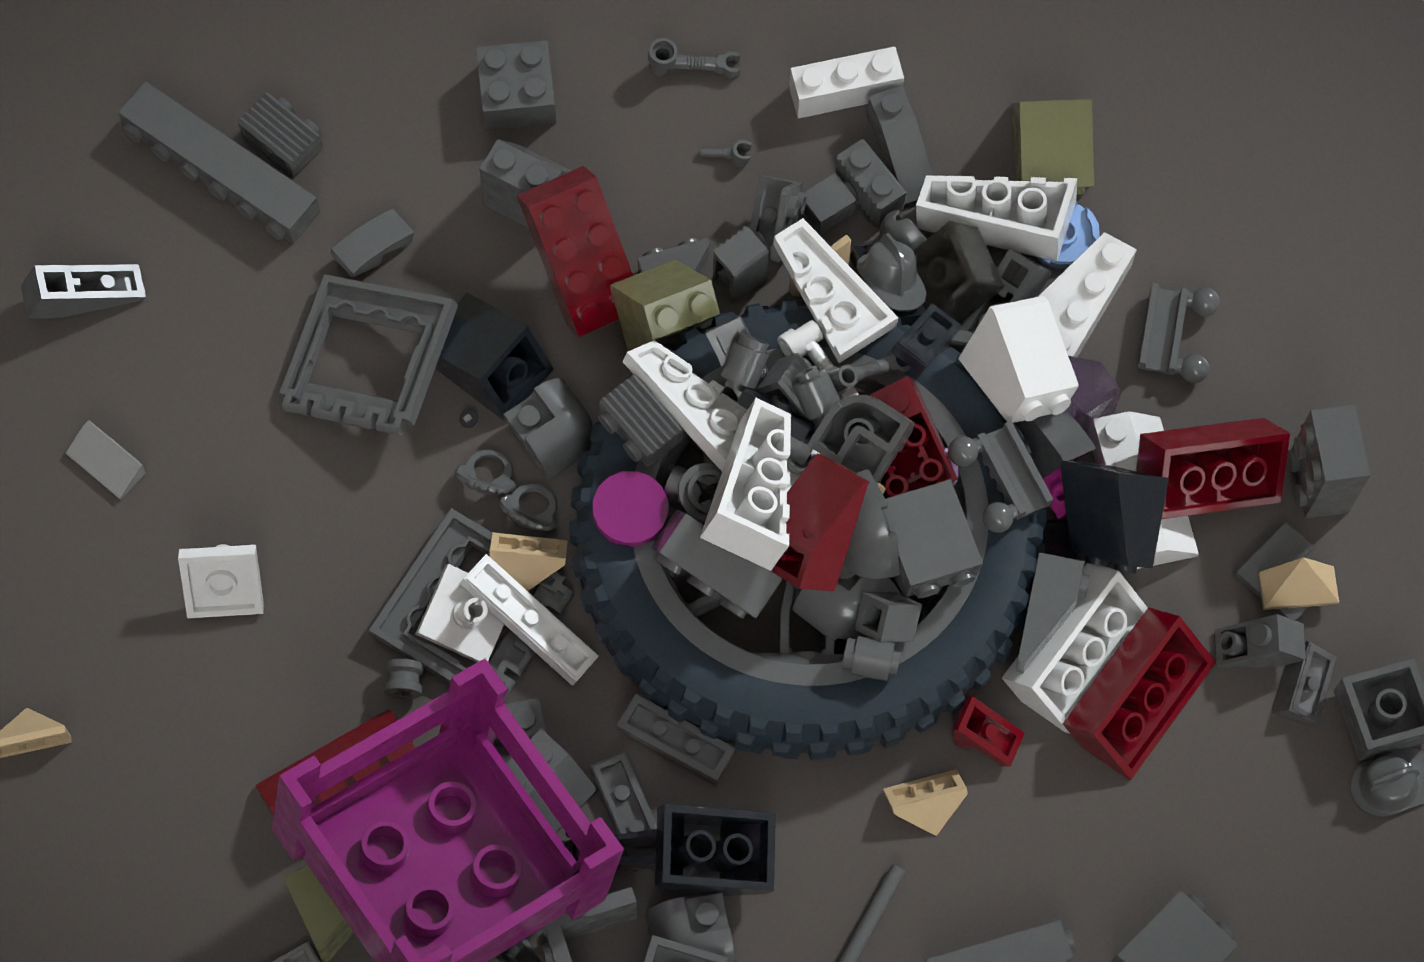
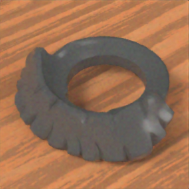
(501, 485)
(542, 522)

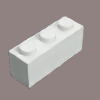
(843, 81)

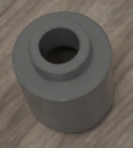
(745, 363)
(815, 393)
(871, 658)

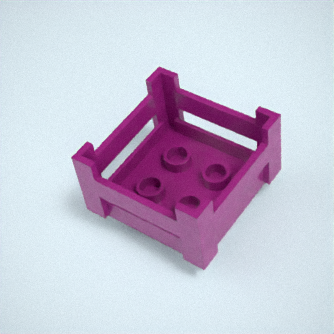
(444, 842)

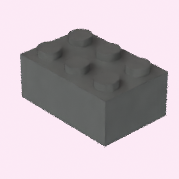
(1329, 461)
(712, 569)

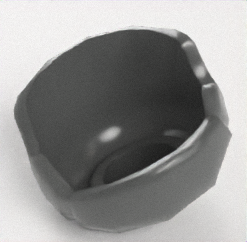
(902, 230)

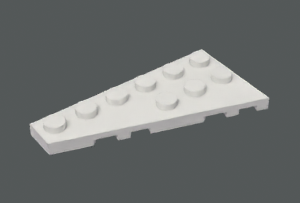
(694, 404)

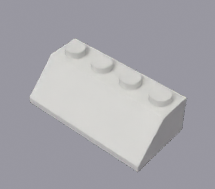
(1117, 445)
(1079, 647)

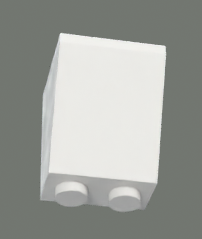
(1021, 360)

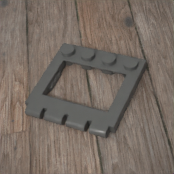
(378, 306)
(409, 602)

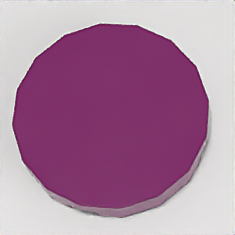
(630, 508)

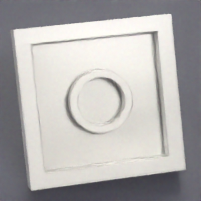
(221, 581)
(458, 619)

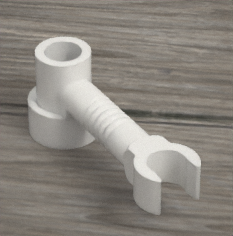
(805, 342)

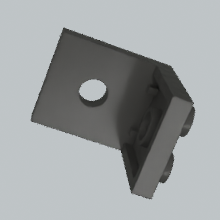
(615, 910)

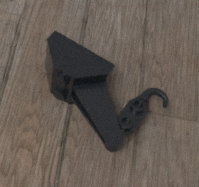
(705, 850)

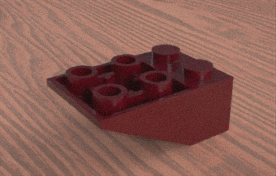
(924, 455)
(820, 524)

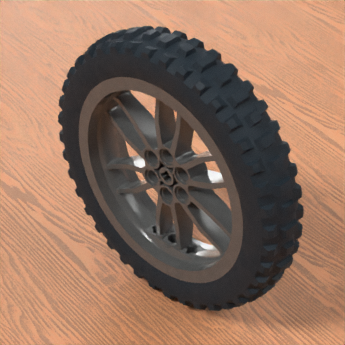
(806, 697)

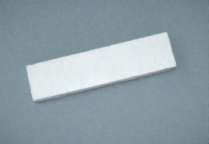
(529, 619)

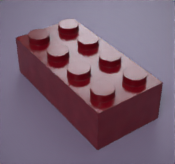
(577, 247)

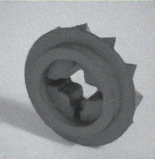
(700, 475)

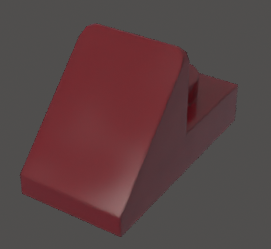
(987, 732)

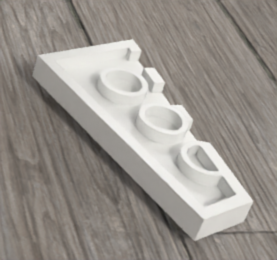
(835, 295)

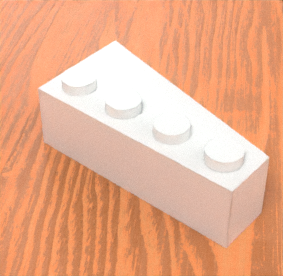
(1009, 214)
(1087, 288)
(751, 496)

